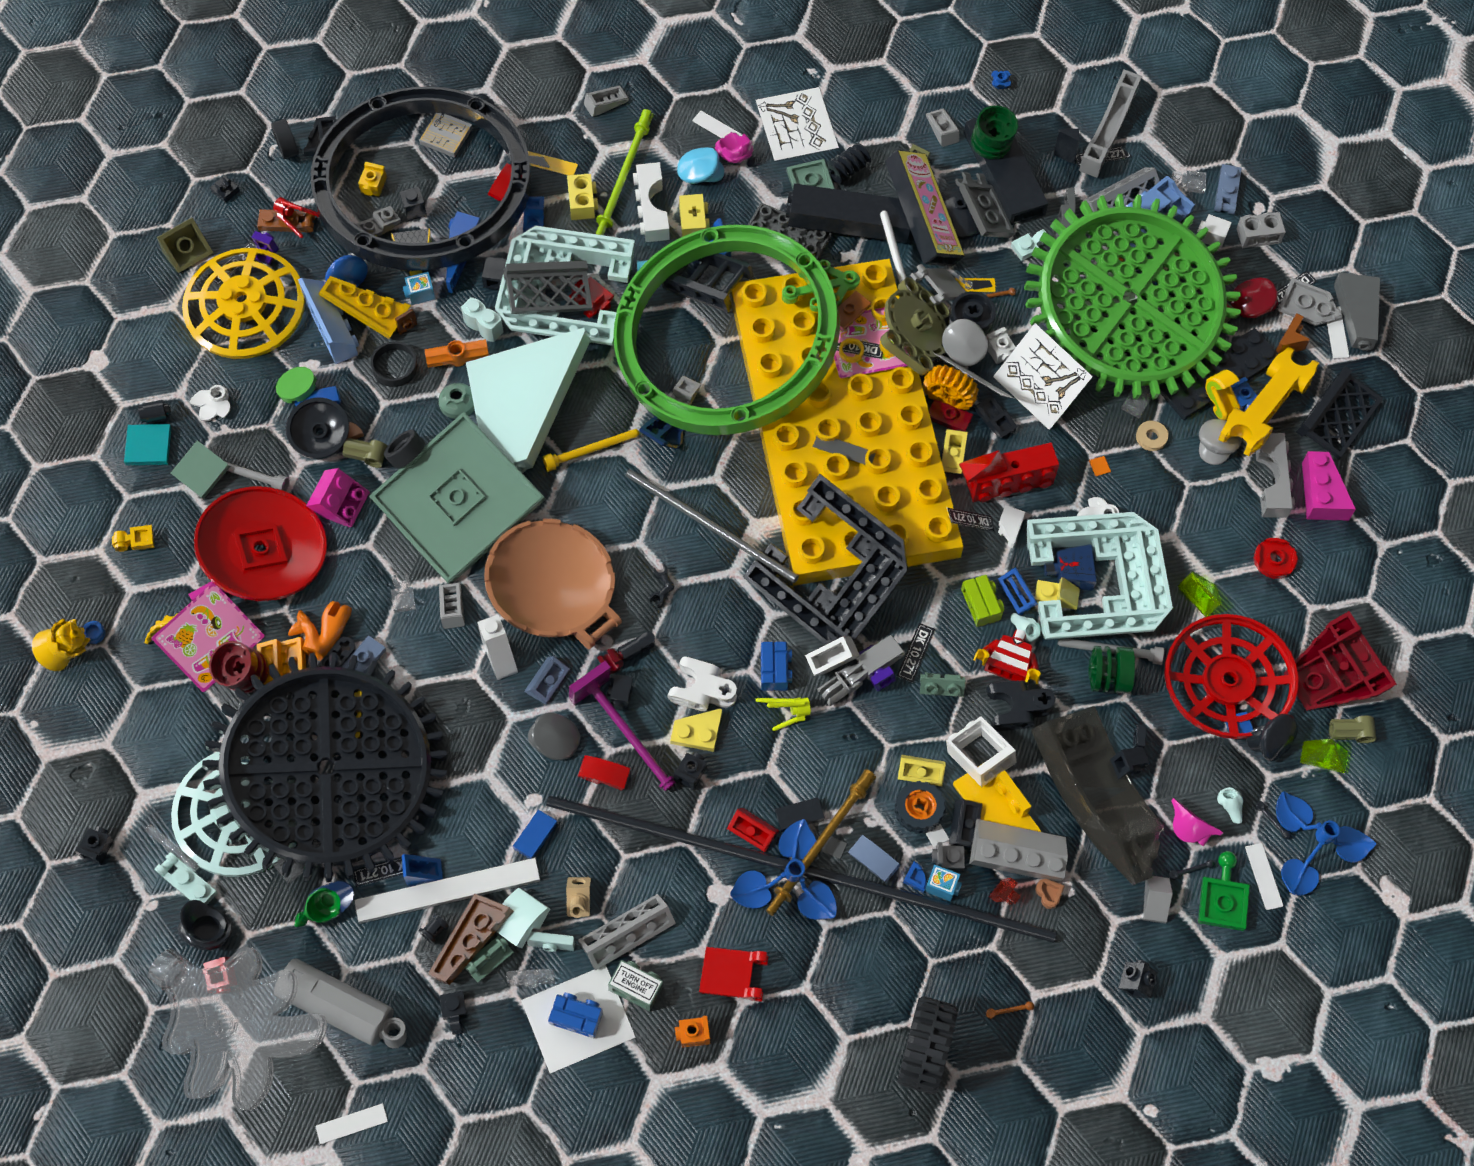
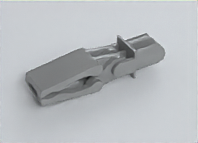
(878, 656)

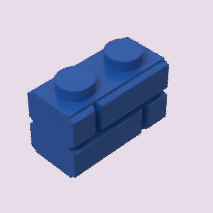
(775, 666)
(575, 1015)

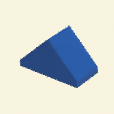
(420, 869)

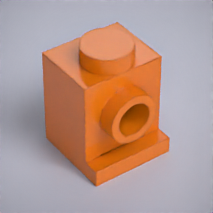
(699, 1038)

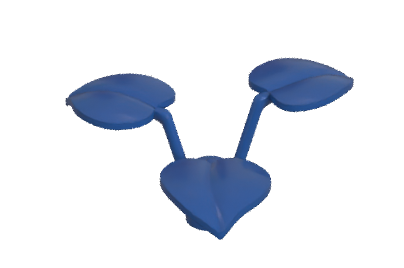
(1296, 814)
(814, 903)

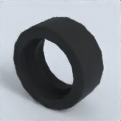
(284, 138)
(404, 448)

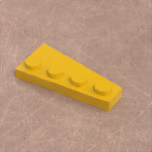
(364, 305)

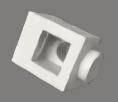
(1000, 345)

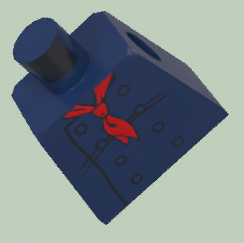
(1075, 566)

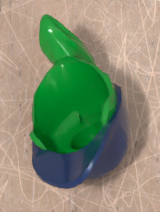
(326, 903)

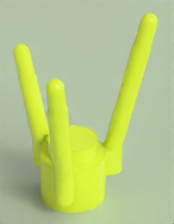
(798, 706)

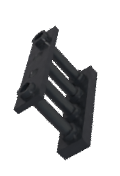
(705, 292)

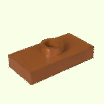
(852, 309)

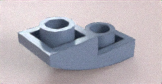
(874, 858)

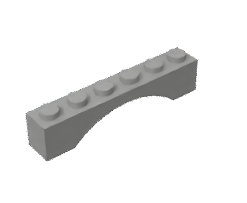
(1111, 123)

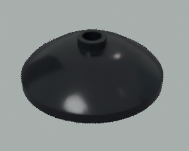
(960, 215)
(311, 417)

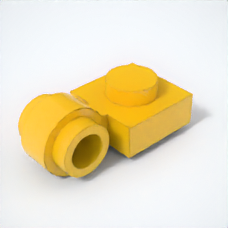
(139, 538)

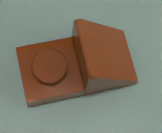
(1292, 337)

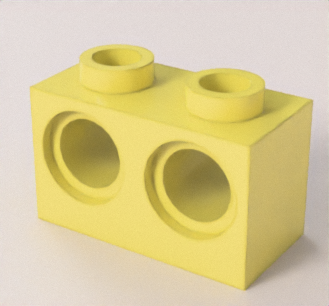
(581, 200)

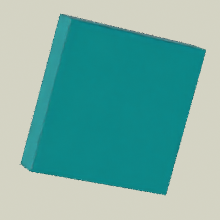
(147, 444)

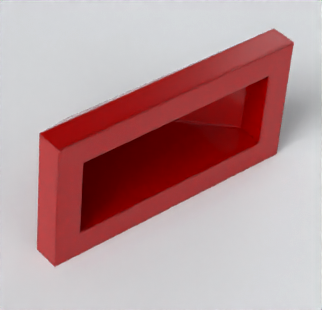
(983, 466)

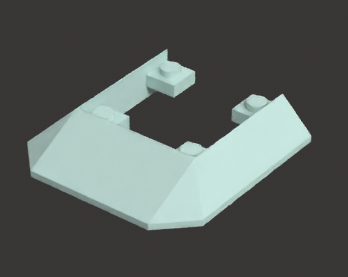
(559, 245)
(1139, 568)

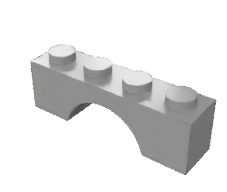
(1277, 499)

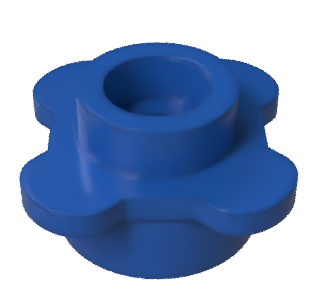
(1003, 82)

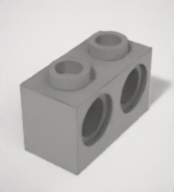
(1256, 230)

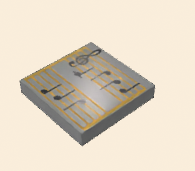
(445, 134)

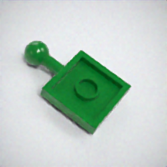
(1224, 901)

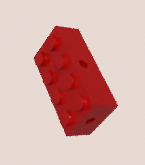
(1025, 470)

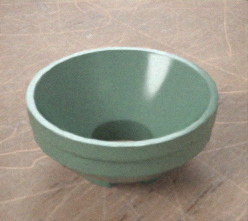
(454, 408)

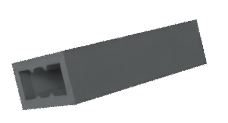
(1359, 307)

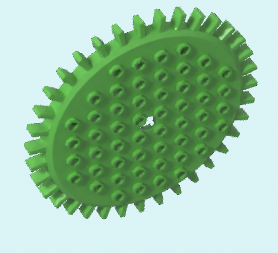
(1175, 238)

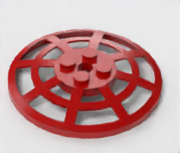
(1231, 665)

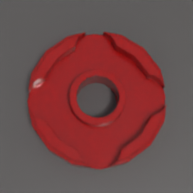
(1274, 569)

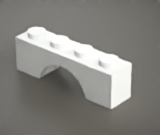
(655, 221)

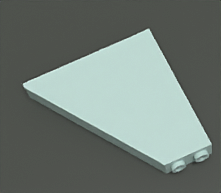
(522, 392)

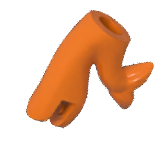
(332, 626)

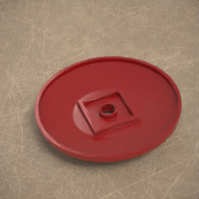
(260, 517)

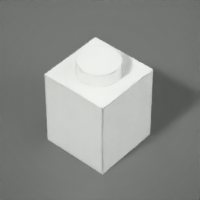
(1217, 230)

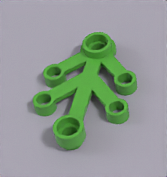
(840, 281)

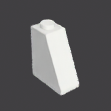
(497, 647)

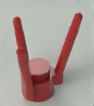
(286, 208)

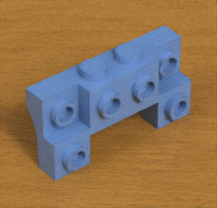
(1169, 196)

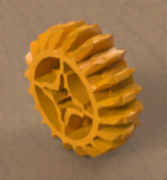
(950, 387)

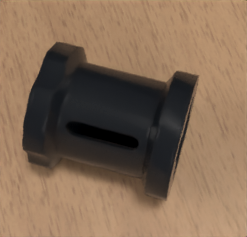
(433, 928)

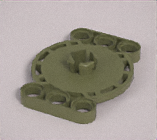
(902, 319)

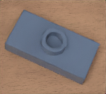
(368, 651)

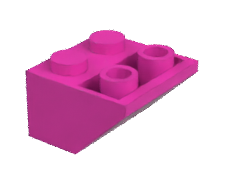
(338, 497)

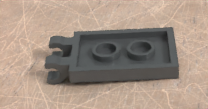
(985, 206)

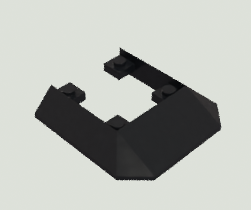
(849, 611)

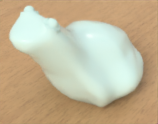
(1027, 625)
(1232, 803)

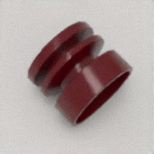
(234, 665)

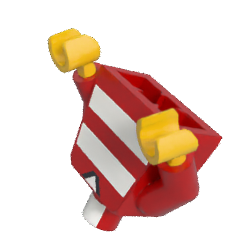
(1010, 658)

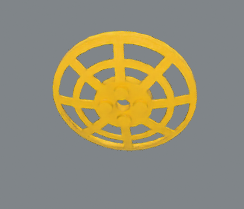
(246, 310)

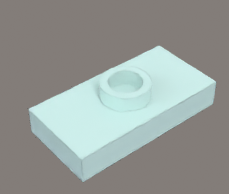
(551, 942)

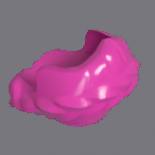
(734, 147)

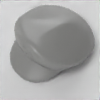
(965, 342)
(1210, 448)

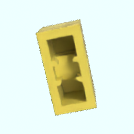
(693, 213)

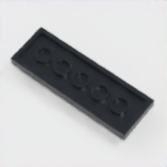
(1245, 357)

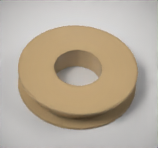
(1148, 444)

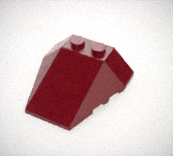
(1340, 667)

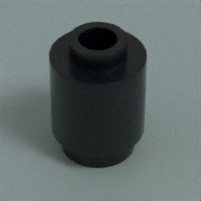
(154, 411)

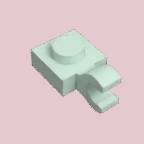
(1025, 245)

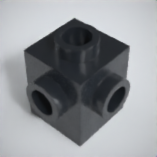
(1138, 979)

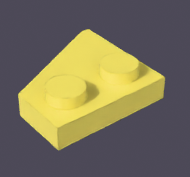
(697, 730)

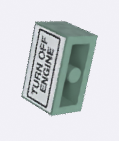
(635, 985)

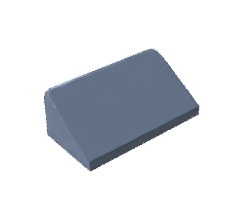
(547, 679)

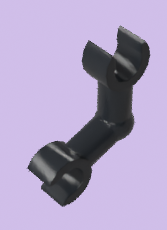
(667, 588)

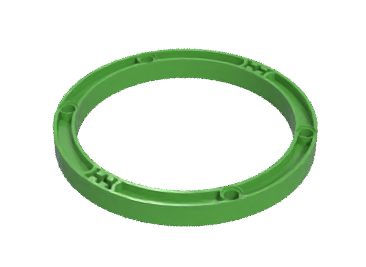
(696, 246)

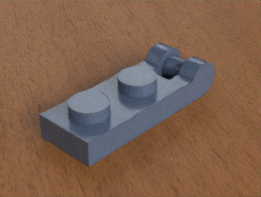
(1227, 188)

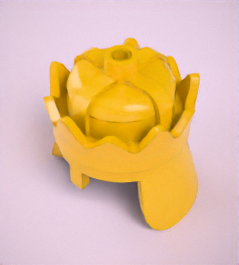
(59, 644)

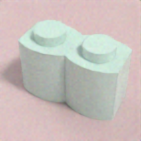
(482, 319)

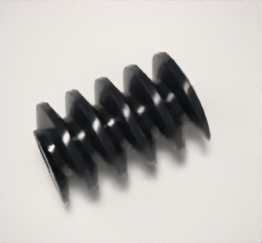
(848, 161)

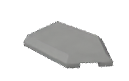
(1310, 302)

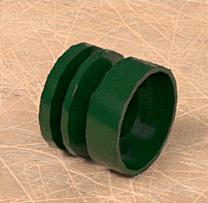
(994, 132)
(1108, 669)

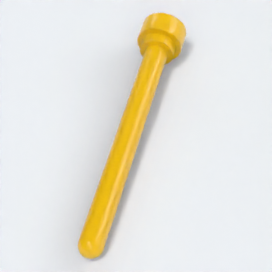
(553, 461)

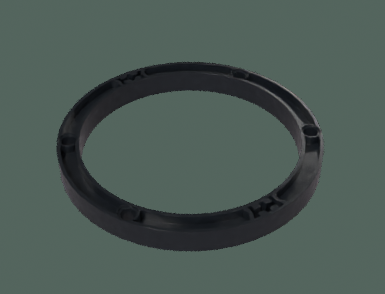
(431, 254)

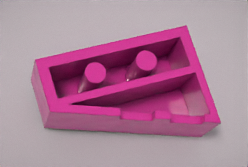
(1324, 489)

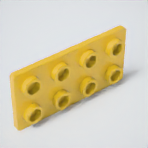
(1000, 800)

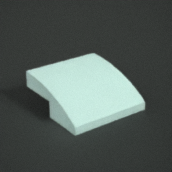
(527, 914)

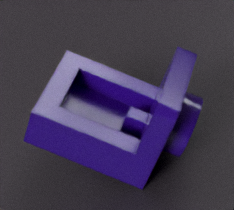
(266, 242)

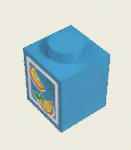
(419, 288)
(943, 883)

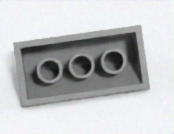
(1019, 851)

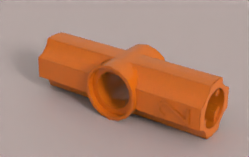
(445, 354)

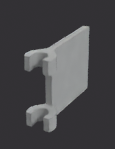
(941, 281)

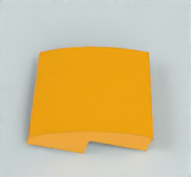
(280, 652)

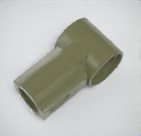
(370, 453)
(1359, 729)

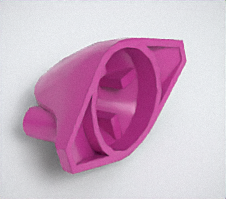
(1190, 827)

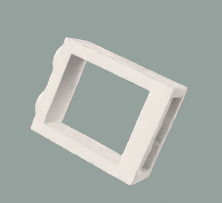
(993, 766)

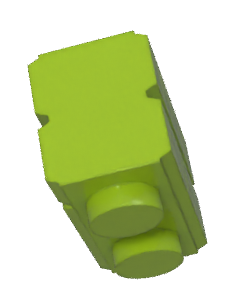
(982, 600)

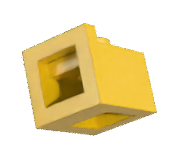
(372, 179)

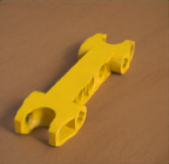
(1253, 422)

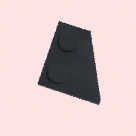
(320, 128)

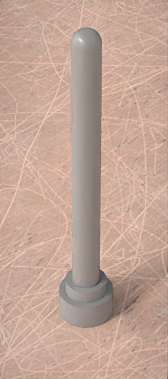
(278, 482)
(1154, 654)

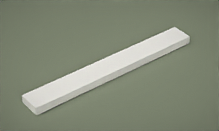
(446, 890)

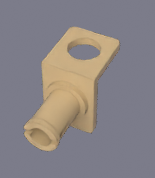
(578, 897)

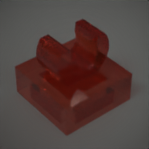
(1005, 891)

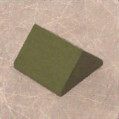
(184, 245)

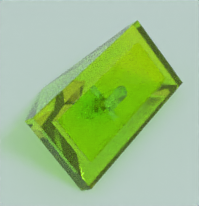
(1201, 593)
(1324, 754)

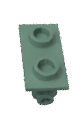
(948, 686)
(489, 958)

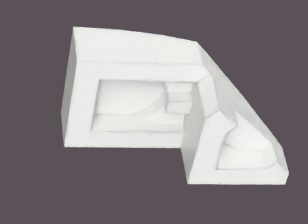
(1010, 524)

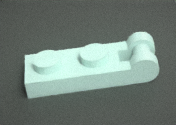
(185, 880)

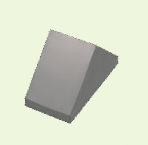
(1157, 899)

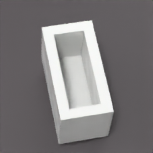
(832, 655)

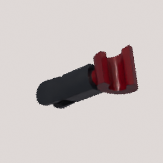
(627, 651)

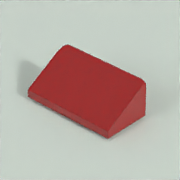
(752, 829)

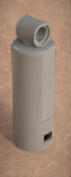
(345, 1006)

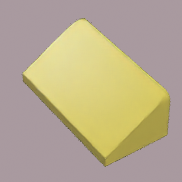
(922, 770)

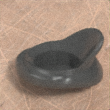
(554, 736)

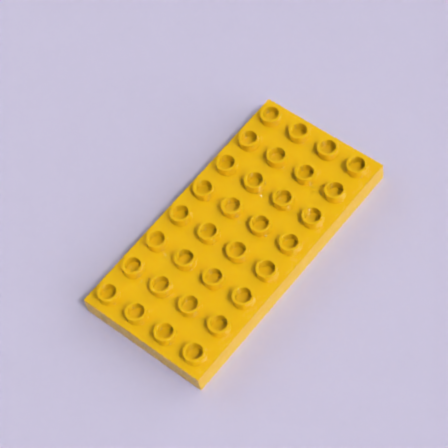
(870, 410)

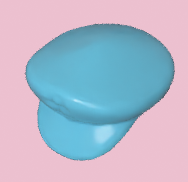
(700, 166)

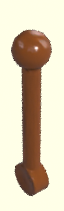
(1011, 291)
(991, 1013)

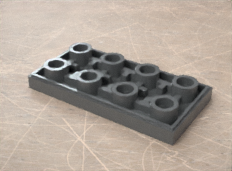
(775, 220)

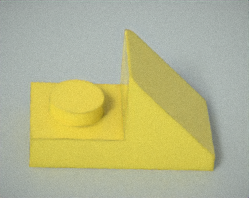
(954, 450)
(1062, 591)

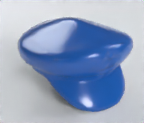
(349, 269)

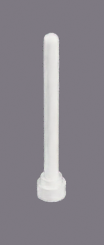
(893, 246)

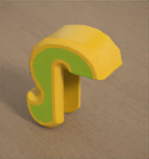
(1221, 393)

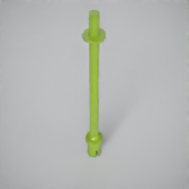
(641, 129)

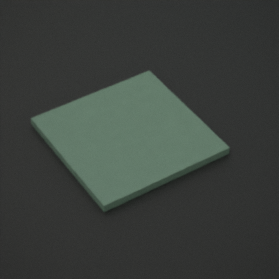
(457, 498)

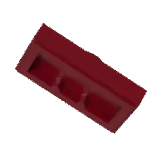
(950, 416)

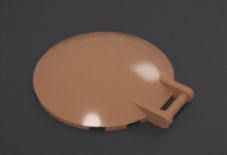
(552, 580)

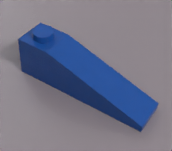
(458, 225)

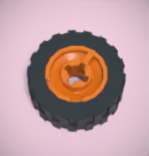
(914, 818)

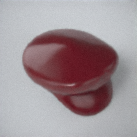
(1256, 297)

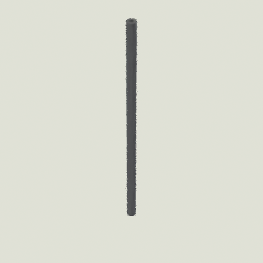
(712, 526)

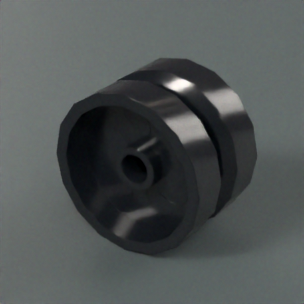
(976, 308)

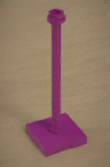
(589, 685)

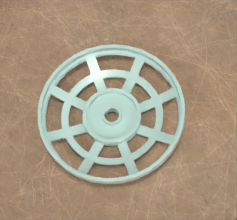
(197, 826)

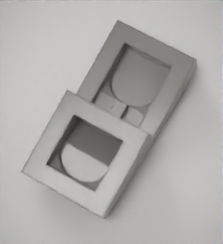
(685, 390)

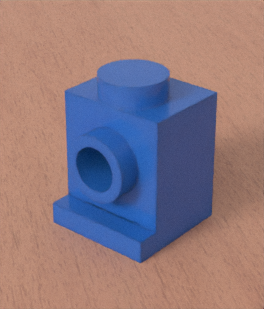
(1243, 393)

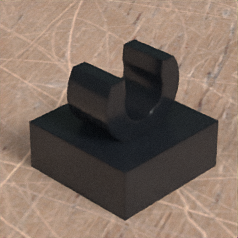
(224, 189)

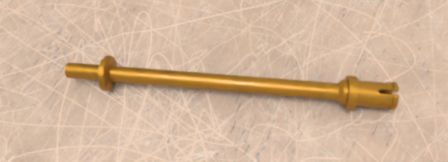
(857, 791)

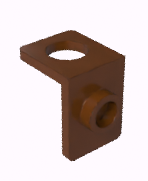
(405, 321)

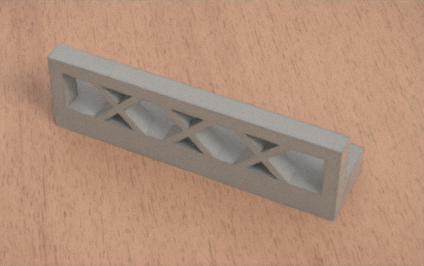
(1125, 186)
(628, 933)

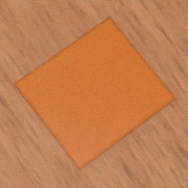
(1099, 466)

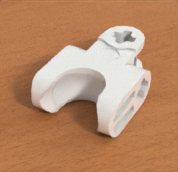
(706, 689)

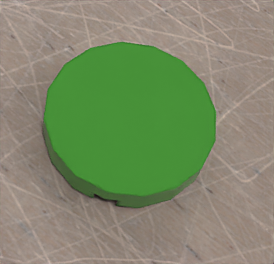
(296, 384)

